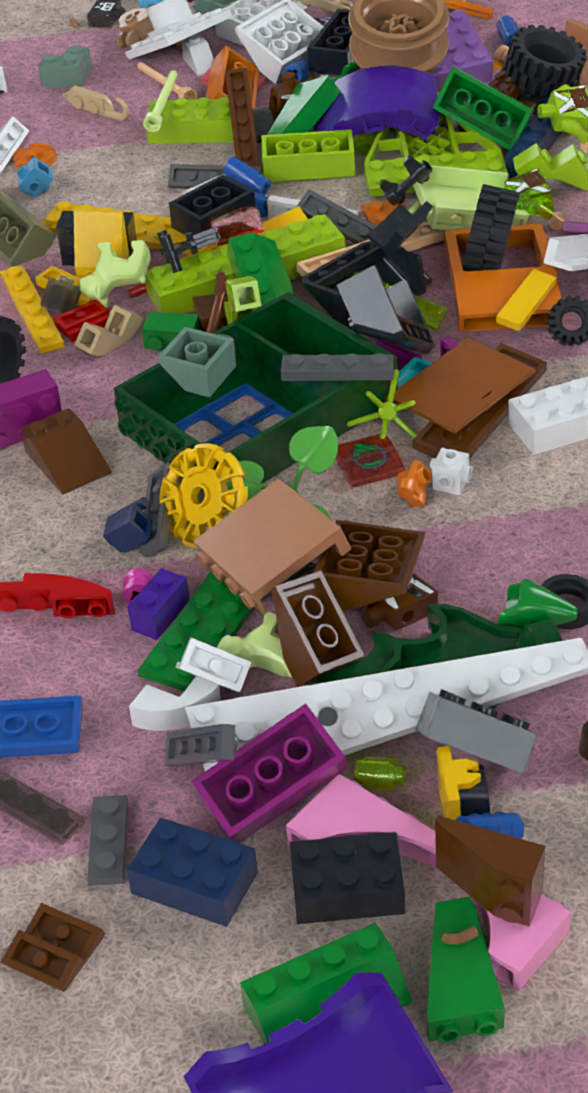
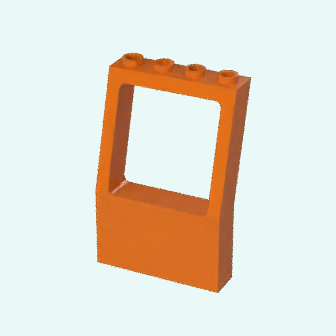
(484, 293)

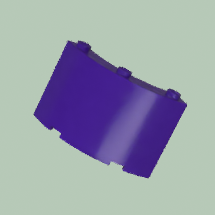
(383, 99)
(351, 1047)

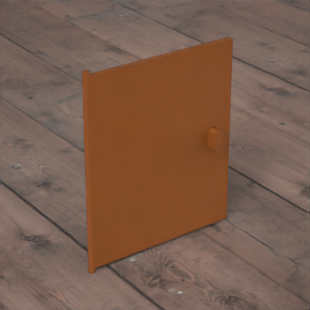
(462, 384)

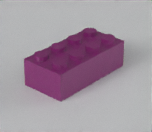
(25, 402)
(270, 774)

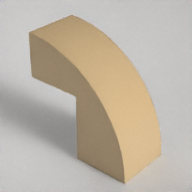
(118, 330)

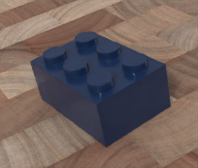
(193, 871)

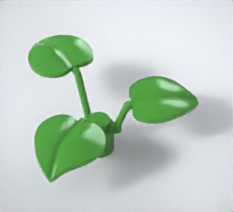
(311, 447)

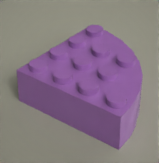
(464, 51)

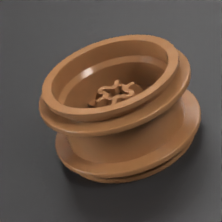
(399, 33)

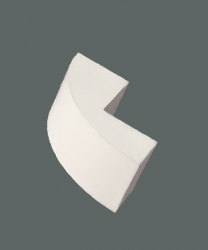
(164, 711)

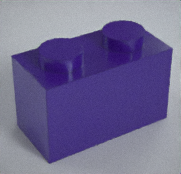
(158, 604)

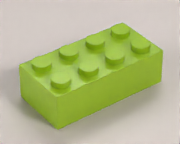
(193, 121)
(308, 155)

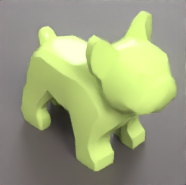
(115, 271)
(260, 647)

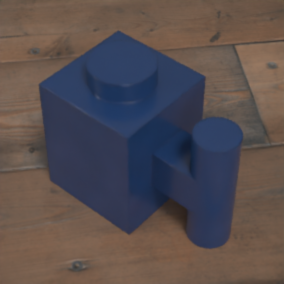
(128, 526)

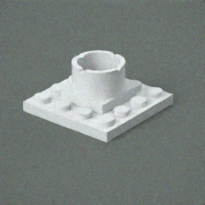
(173, 23)

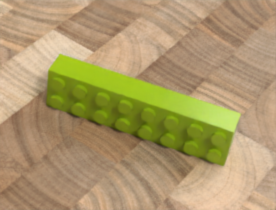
(295, 243)

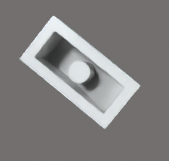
(197, 53)

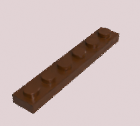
(242, 116)

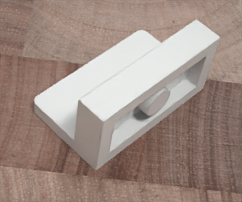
(214, 665)

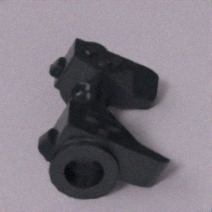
(418, 172)

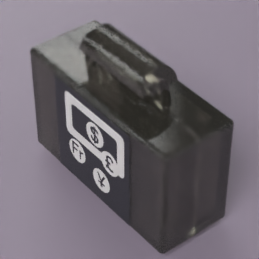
(105, 13)

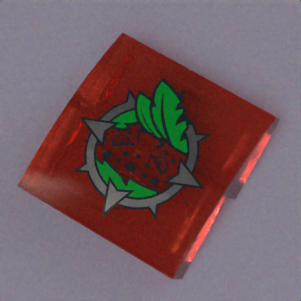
(369, 460)

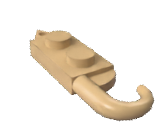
(96, 103)

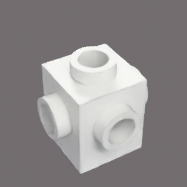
(453, 467)

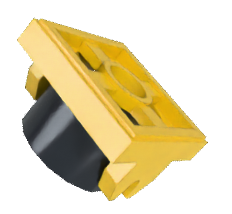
(461, 785)

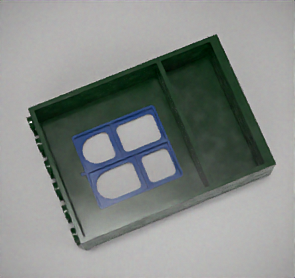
(158, 410)

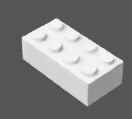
(551, 416)

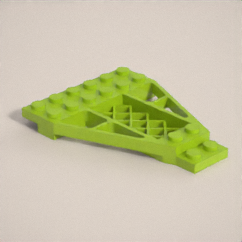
(396, 172)

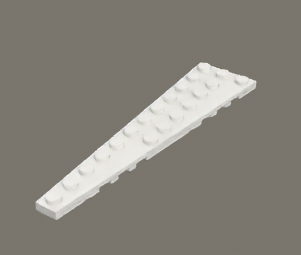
(391, 702)

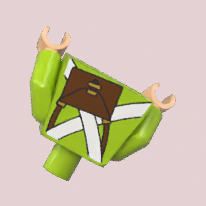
(568, 112)

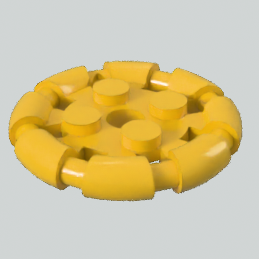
(217, 498)

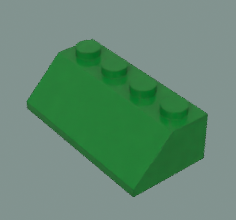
(483, 108)
(261, 259)
(305, 982)

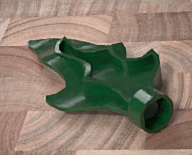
(454, 636)

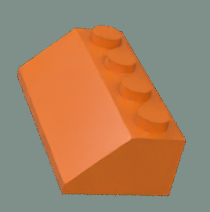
(229, 60)

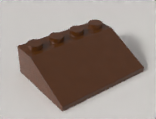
(376, 565)

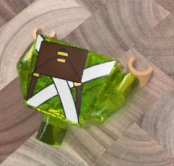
(535, 197)

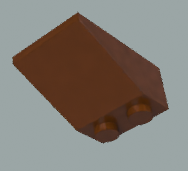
(64, 451)
(313, 629)
(492, 868)

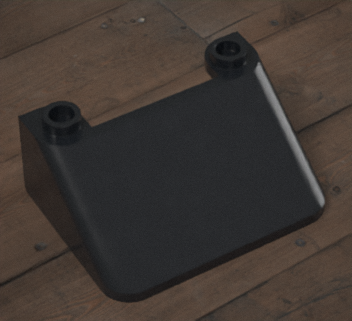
(393, 269)

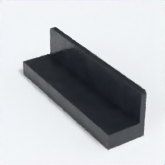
(398, 227)

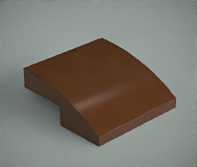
(53, 947)

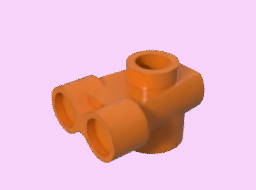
(413, 483)

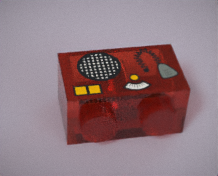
(237, 224)

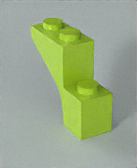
(566, 166)
(242, 298)

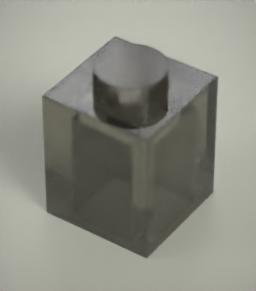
(61, 294)

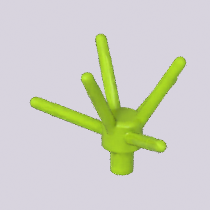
(387, 410)

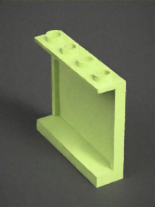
(456, 195)

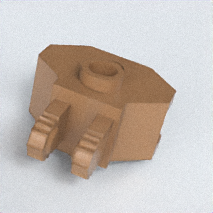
(133, 27)

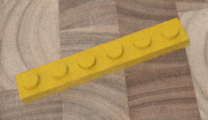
(33, 314)

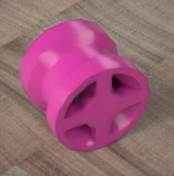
(134, 582)

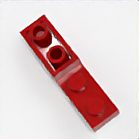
(62, 593)

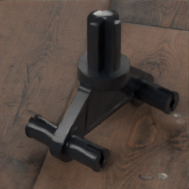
(192, 242)

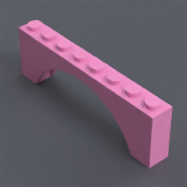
(351, 810)

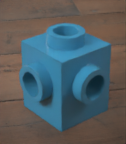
(34, 177)

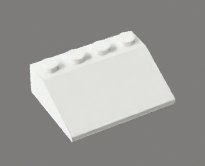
(278, 37)

